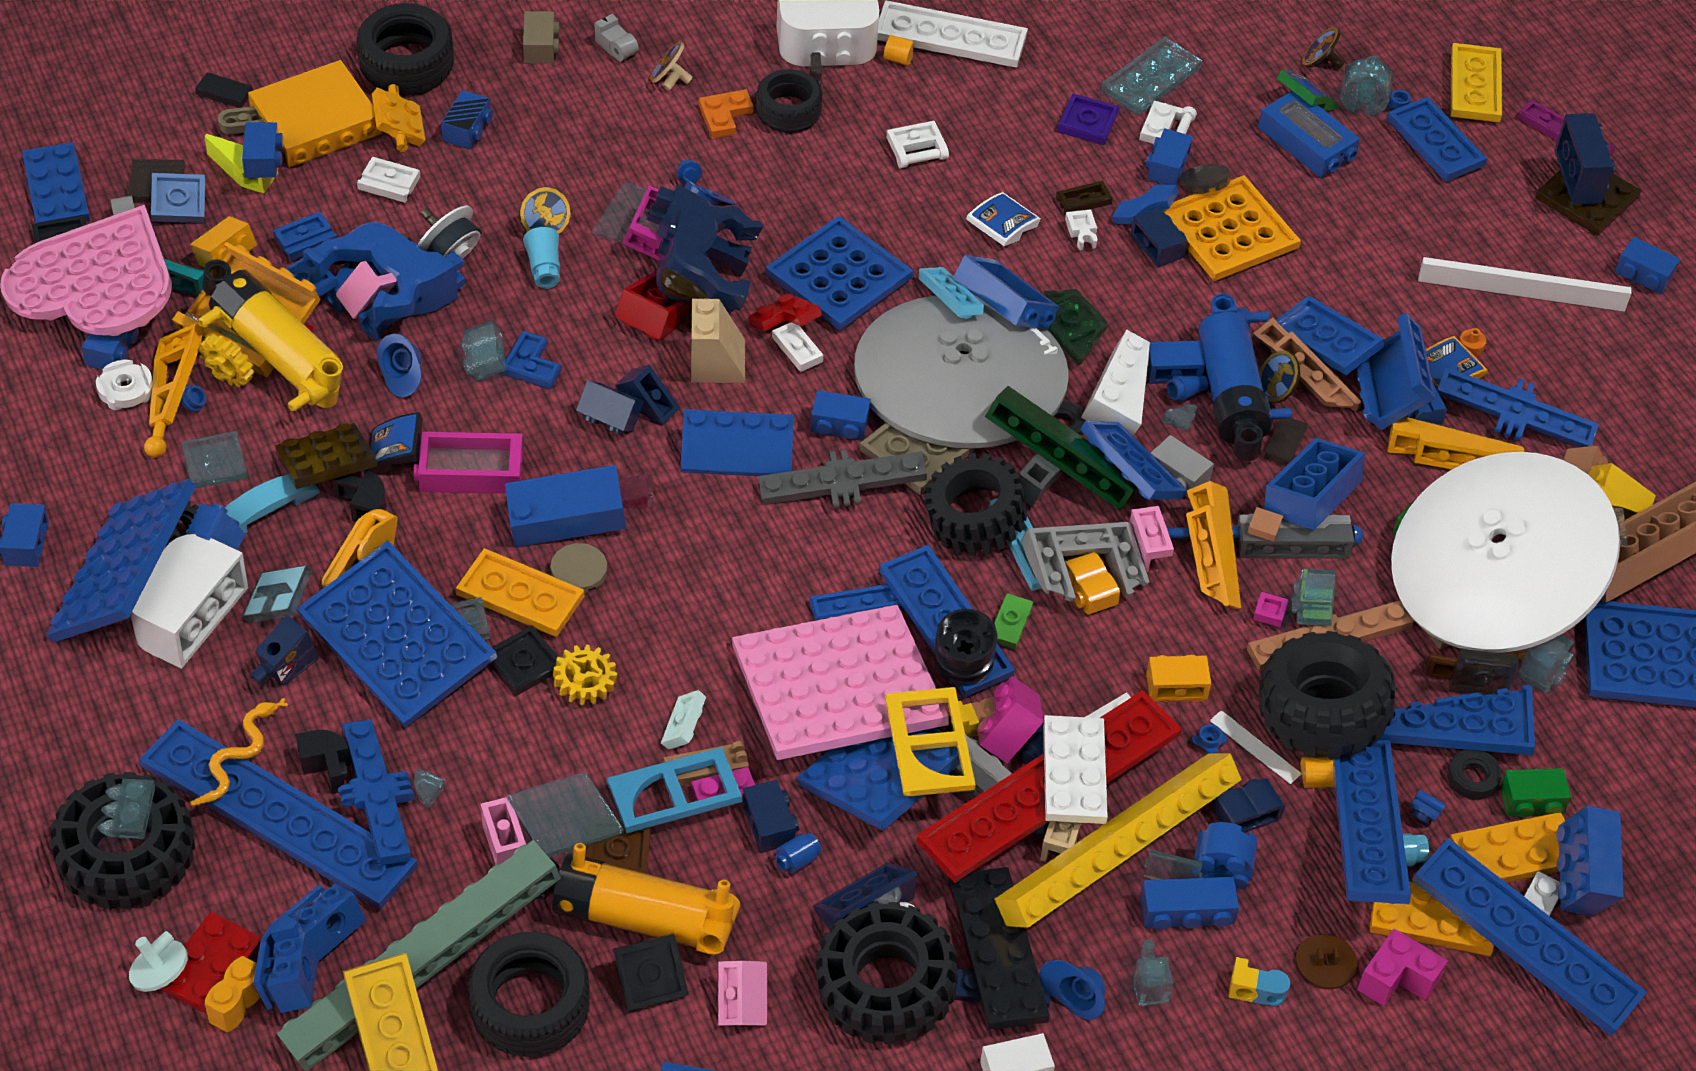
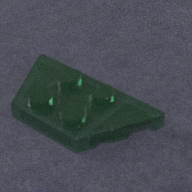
(1076, 323)

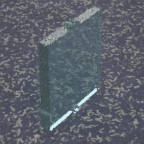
(1168, 866)

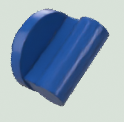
(1426, 807)

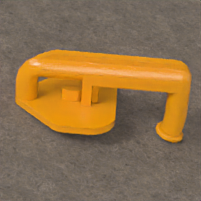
(362, 541)

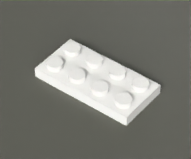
(1075, 769)

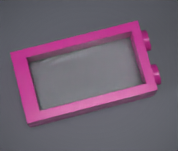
(468, 462)

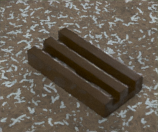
(1086, 200)

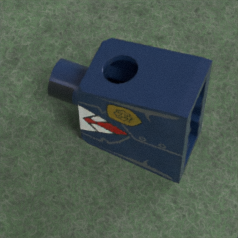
(284, 653)

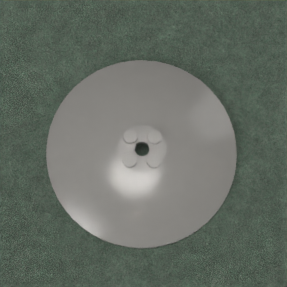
(938, 395)

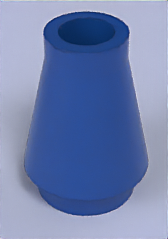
(1184, 387)

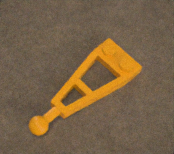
(178, 345)

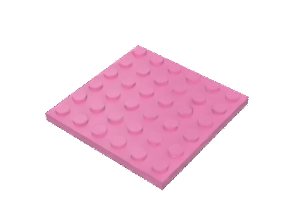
(829, 679)

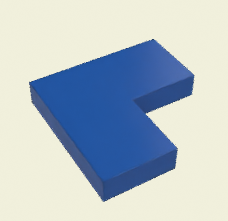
(525, 361)

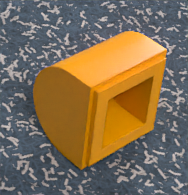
(899, 50)
(1317, 772)

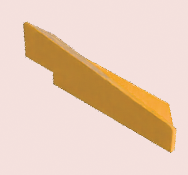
(1442, 445)
(1213, 543)

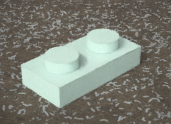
(683, 720)

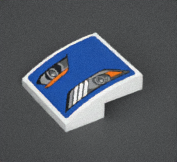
(1003, 218)

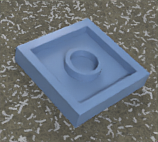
(178, 197)

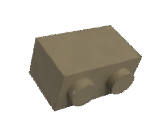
(539, 37)

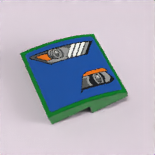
(1306, 90)

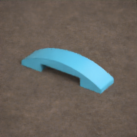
(266, 499)

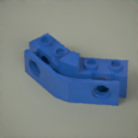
(297, 943)

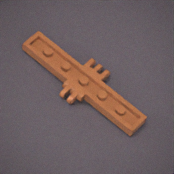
(1363, 624)

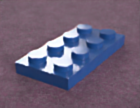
(1436, 139)
(55, 183)
(1330, 334)
(1133, 460)

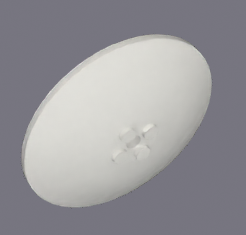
(1515, 591)

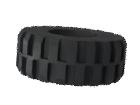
(128, 876)
(894, 1011)

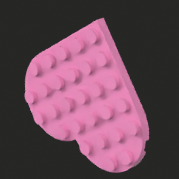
(98, 275)

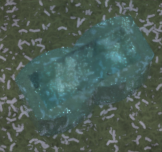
(483, 350)

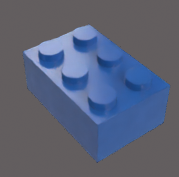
(1590, 861)

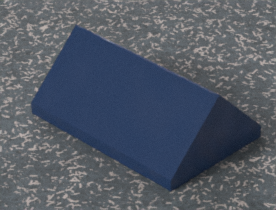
(880, 886)

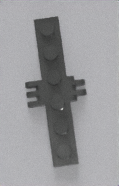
(842, 478)

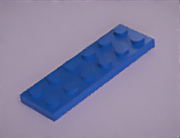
(929, 595)

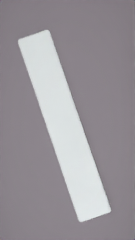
(1256, 747)

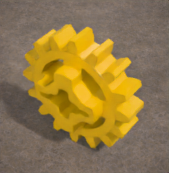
(226, 360)
(584, 674)

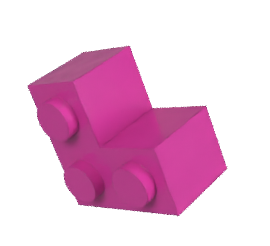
(1014, 720)
(1404, 964)

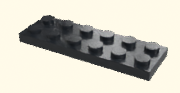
(998, 953)

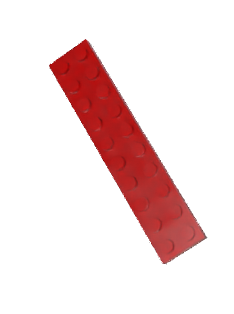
(1017, 803)

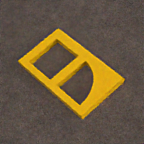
(914, 776)

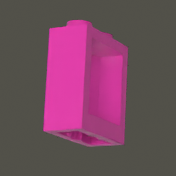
(639, 236)

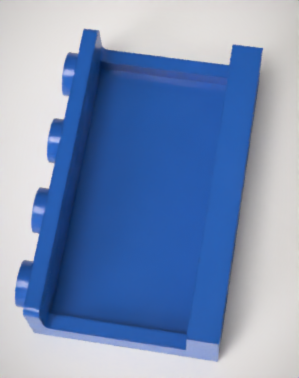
(1396, 376)

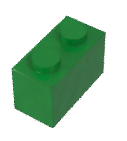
(1535, 792)

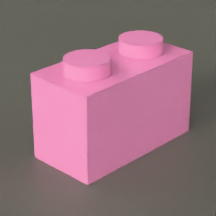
(501, 829)

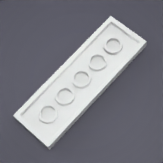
(953, 33)

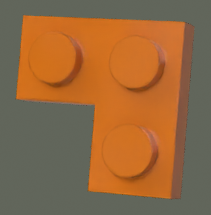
(720, 109)

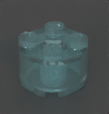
(1366, 86)

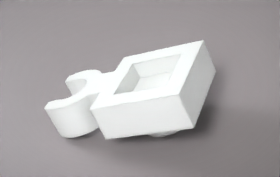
(1082, 225)

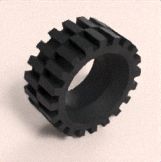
(982, 528)

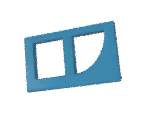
(628, 786)

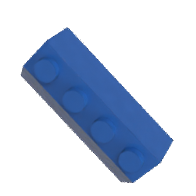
(736, 443)

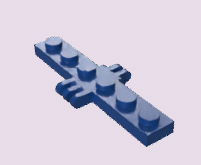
(1517, 408)
(376, 792)

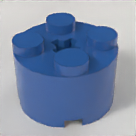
(1226, 852)

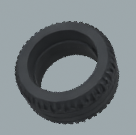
(789, 117)

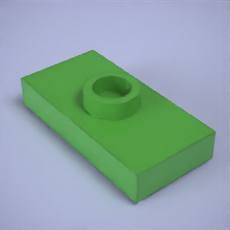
(1012, 620)

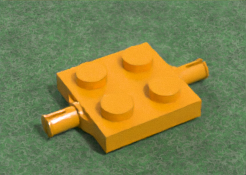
(398, 117)

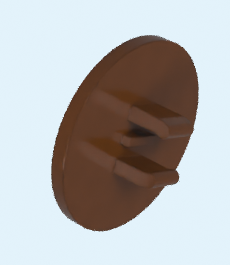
(1326, 961)

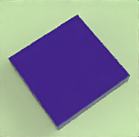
(1088, 119)

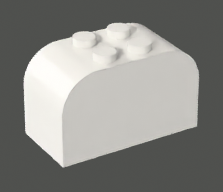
(838, 29)
(187, 597)

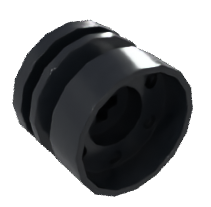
(965, 647)

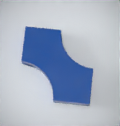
(1157, 196)

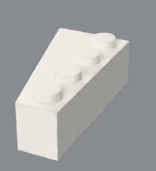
(1121, 385)

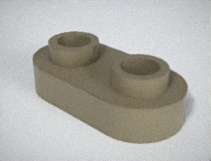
(234, 120)

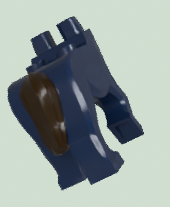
(691, 242)

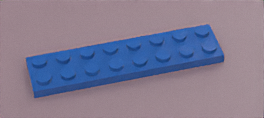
(1371, 826)
(1529, 936)

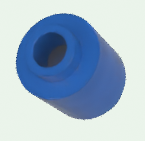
(797, 852)

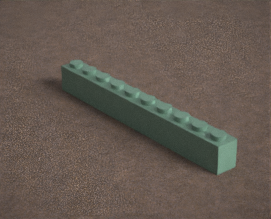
(428, 947)

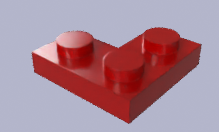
(787, 308)

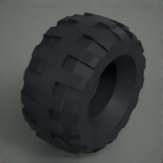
(1332, 668)

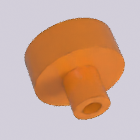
(1473, 341)

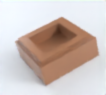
(1265, 524)

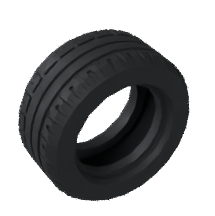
(399, 25)
(533, 1033)

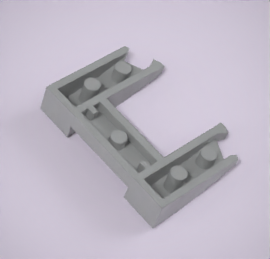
(1116, 541)

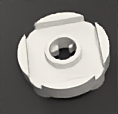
(119, 396)

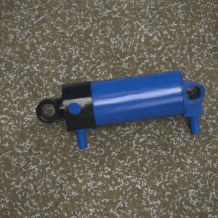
(1234, 377)

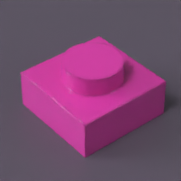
(1270, 609)

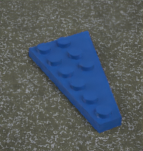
(1469, 722)

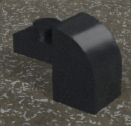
(362, 494)
(324, 751)

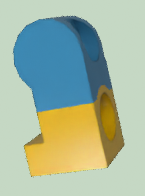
(1258, 985)

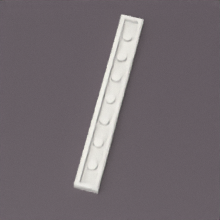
(1524, 284)

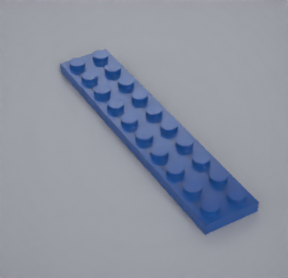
(278, 814)

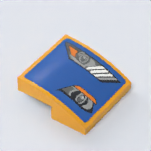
(1454, 355)

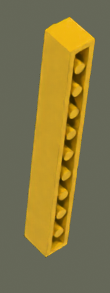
(1117, 840)

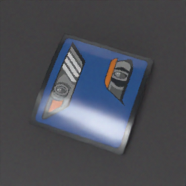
(396, 442)

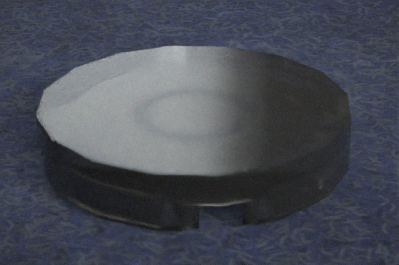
(1202, 178)

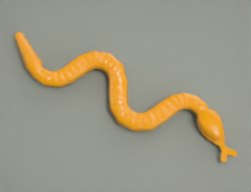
(261, 710)

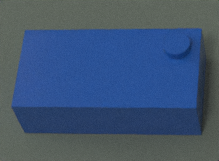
(1314, 483)
(565, 506)

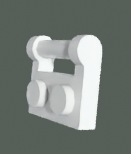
(1163, 116)
(915, 138)

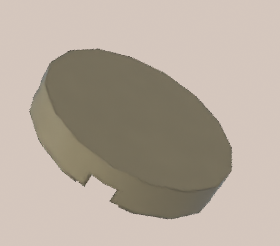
(580, 566)

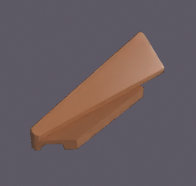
(1313, 371)

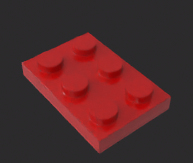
(210, 953)

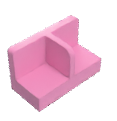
(362, 288)
(1151, 534)
(742, 993)

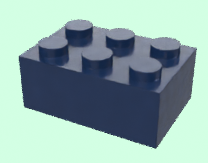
(1584, 158)

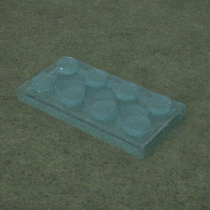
(1151, 75)

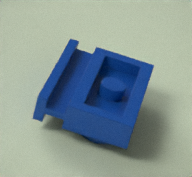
(303, 234)

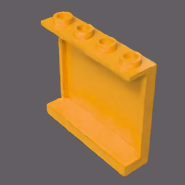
(317, 112)
(295, 295)

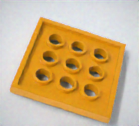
(1225, 240)

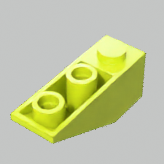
(229, 158)

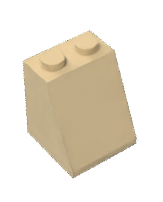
(716, 344)

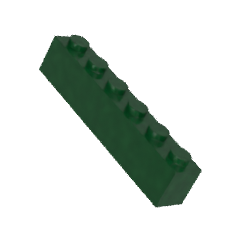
(1060, 446)

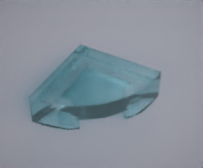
(1181, 417)
(427, 786)

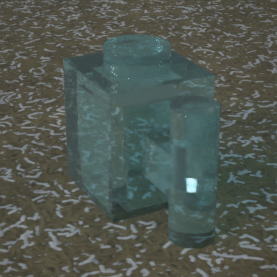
(1152, 977)

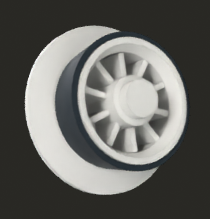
(451, 232)

